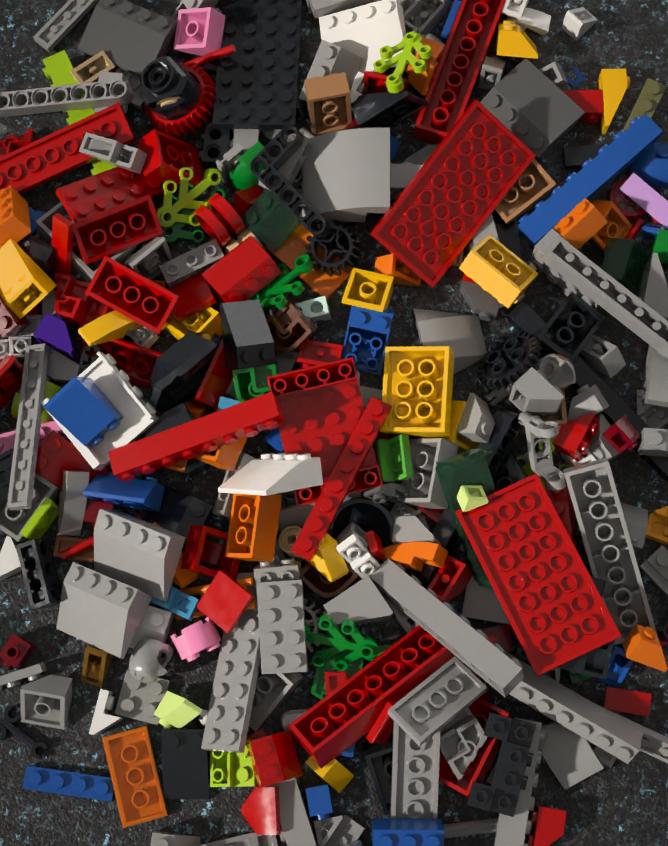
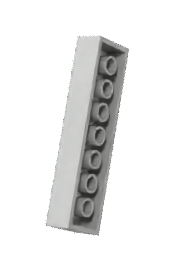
(608, 544)

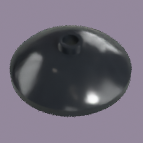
(361, 508)

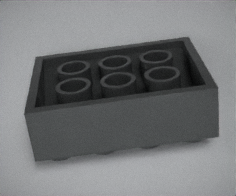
(128, 35)
(532, 108)

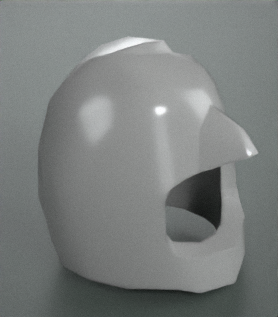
(144, 661)

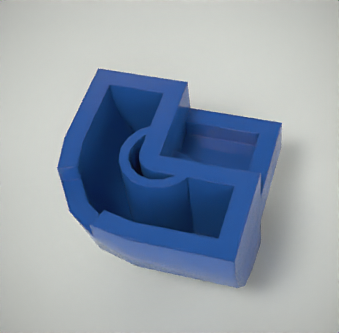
(652, 166)

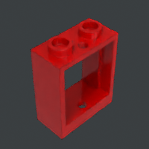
(193, 552)

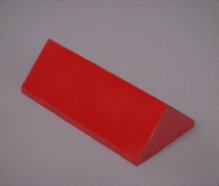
(116, 229)
(133, 295)
(131, 358)
(215, 381)

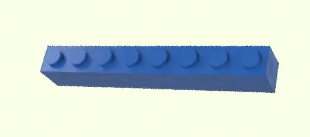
(592, 178)

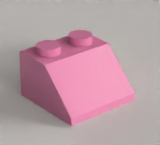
(199, 31)

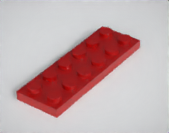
(106, 192)

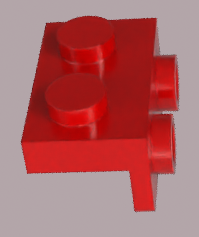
(317, 353)

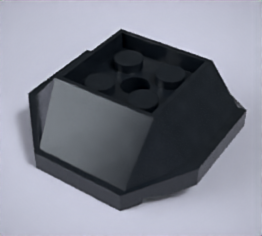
(181, 369)

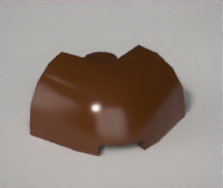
(290, 327)
(321, 585)

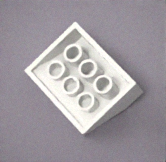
(365, 30)
(275, 475)

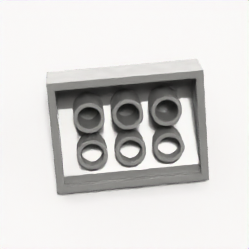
(136, 552)
(100, 610)

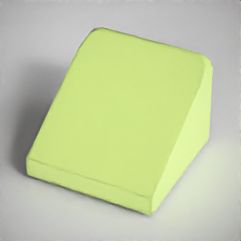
(471, 497)

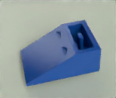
(367, 338)

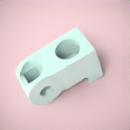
(315, 308)

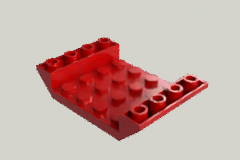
(320, 415)

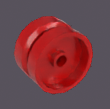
(219, 219)

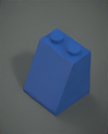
(84, 411)

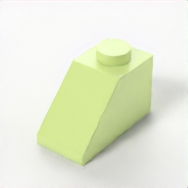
(176, 711)

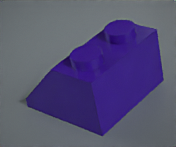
(58, 336)

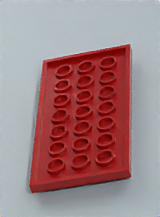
(453, 194)
(538, 575)

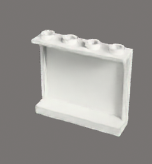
(127, 399)

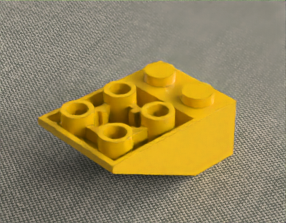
(21, 279)

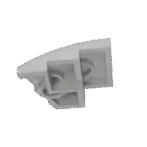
(461, 741)
(568, 755)

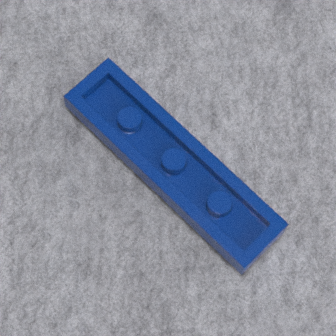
(68, 783)

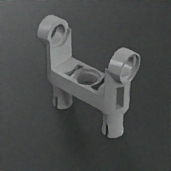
(541, 462)

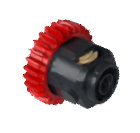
(176, 95)

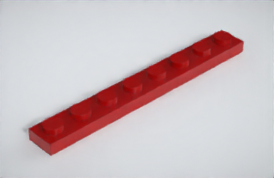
(341, 479)

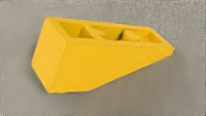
(614, 85)

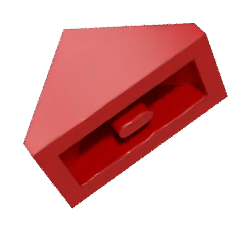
(245, 198)

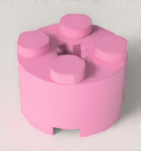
(196, 638)

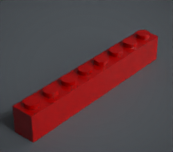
(196, 437)

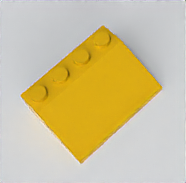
(419, 389)

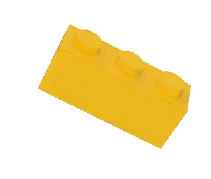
(498, 270)

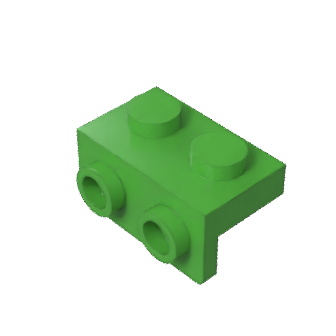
(395, 459)

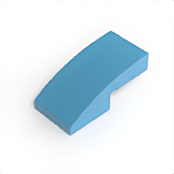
(178, 603)

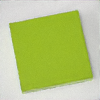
(41, 520)

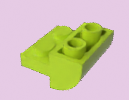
(231, 769)

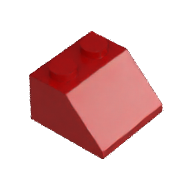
(274, 759)

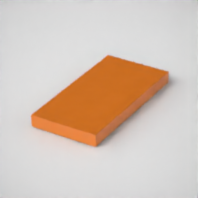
(295, 247)
(134, 776)

